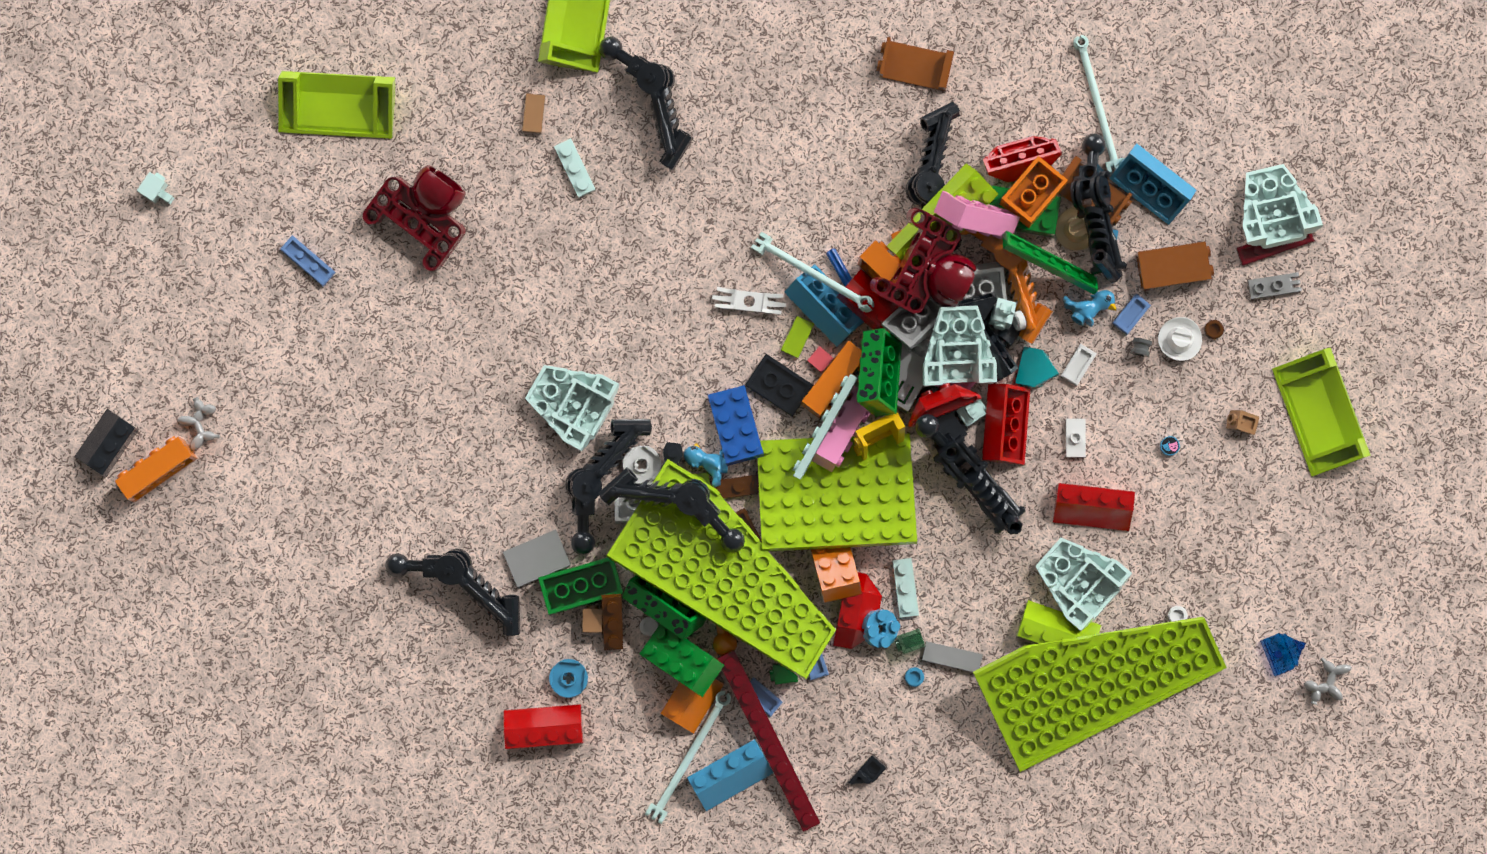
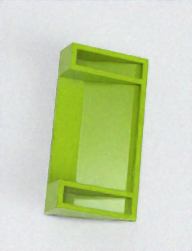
(574, 33)
(336, 104)
(1321, 411)

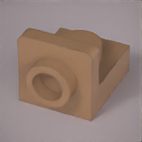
(1242, 421)

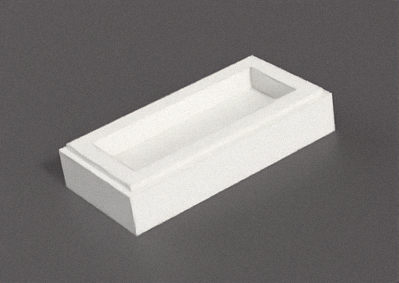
(1078, 365)

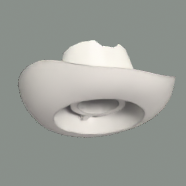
(1180, 338)

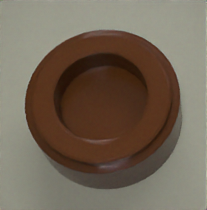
(1214, 329)

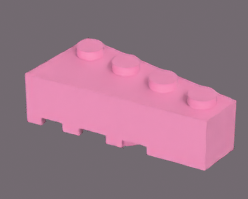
(975, 215)
(840, 433)

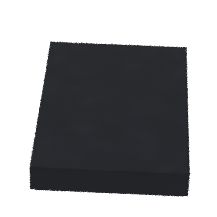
(779, 385)

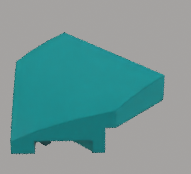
(1035, 368)

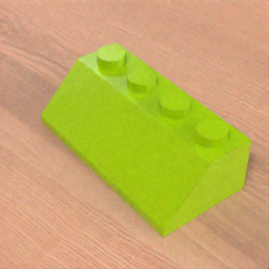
(1047, 624)

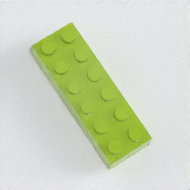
(964, 183)

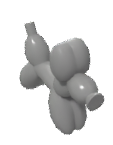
(195, 421)
(1329, 685)

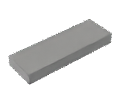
(951, 657)

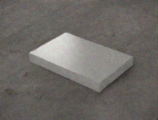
(536, 558)

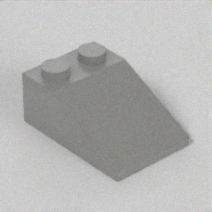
(913, 327)

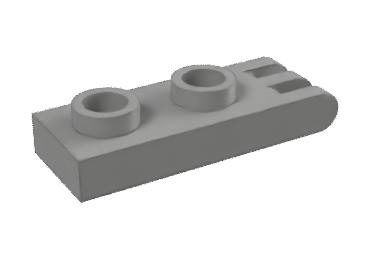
(1273, 286)

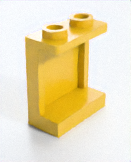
(877, 431)

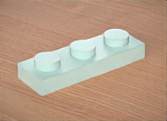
(574, 168)
(905, 587)

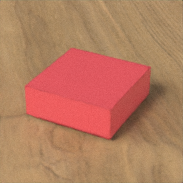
(820, 359)

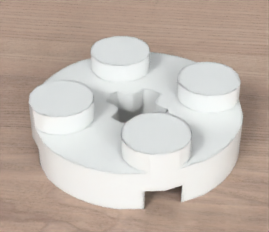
(643, 453)

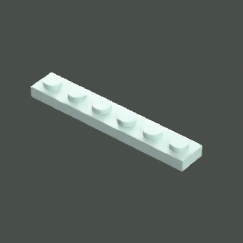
(820, 432)

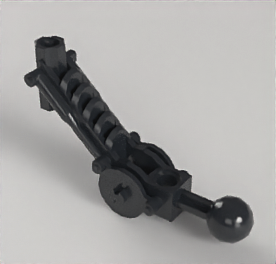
(657, 81)
(927, 181)
(1094, 187)
(586, 482)
(990, 496)
(690, 497)
(456, 568)

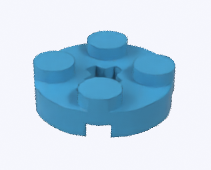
(871, 630)
(577, 671)

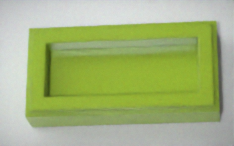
(797, 337)

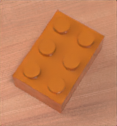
(1033, 191)
(879, 262)
(836, 573)

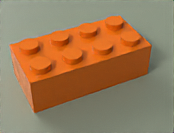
(821, 394)
(155, 469)

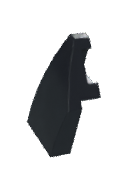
(869, 771)

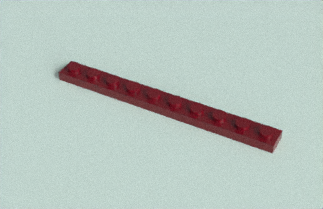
(768, 741)

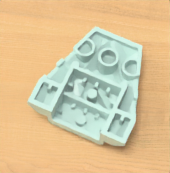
(1277, 209)
(959, 349)
(572, 402)
(1081, 580)

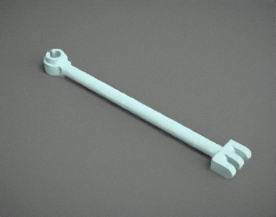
(1114, 161)
(765, 245)
(687, 759)

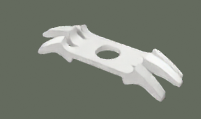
(737, 301)

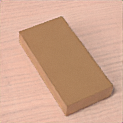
(533, 113)

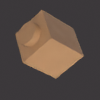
(592, 619)

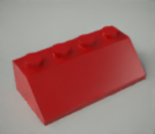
(882, 308)
(1006, 424)
(1093, 507)
(543, 726)

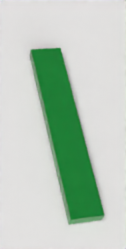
(1050, 262)

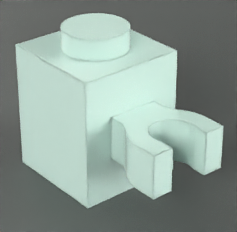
(154, 187)
(1002, 314)
(971, 412)

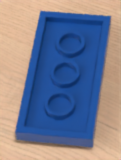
(735, 425)

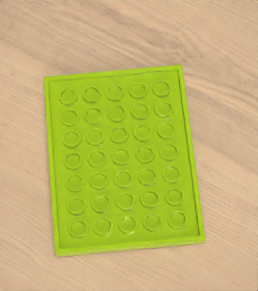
(845, 508)

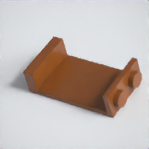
(915, 65)
(1119, 199)
(1174, 265)

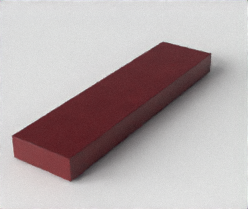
(1250, 254)

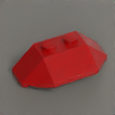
(1013, 158)
(943, 401)
(853, 611)

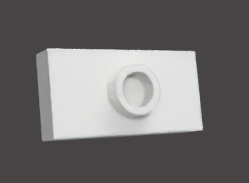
(1076, 438)

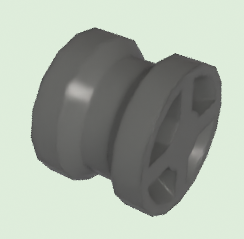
(1141, 347)

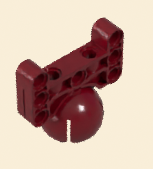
(430, 202)
(938, 271)

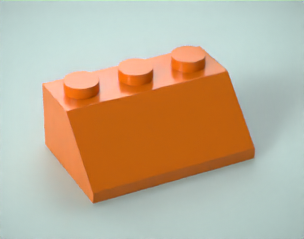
(688, 707)

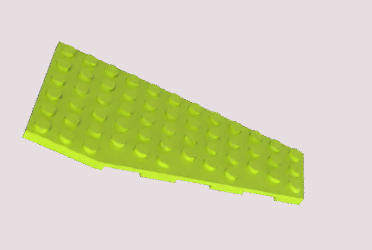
(736, 591)
(1079, 686)

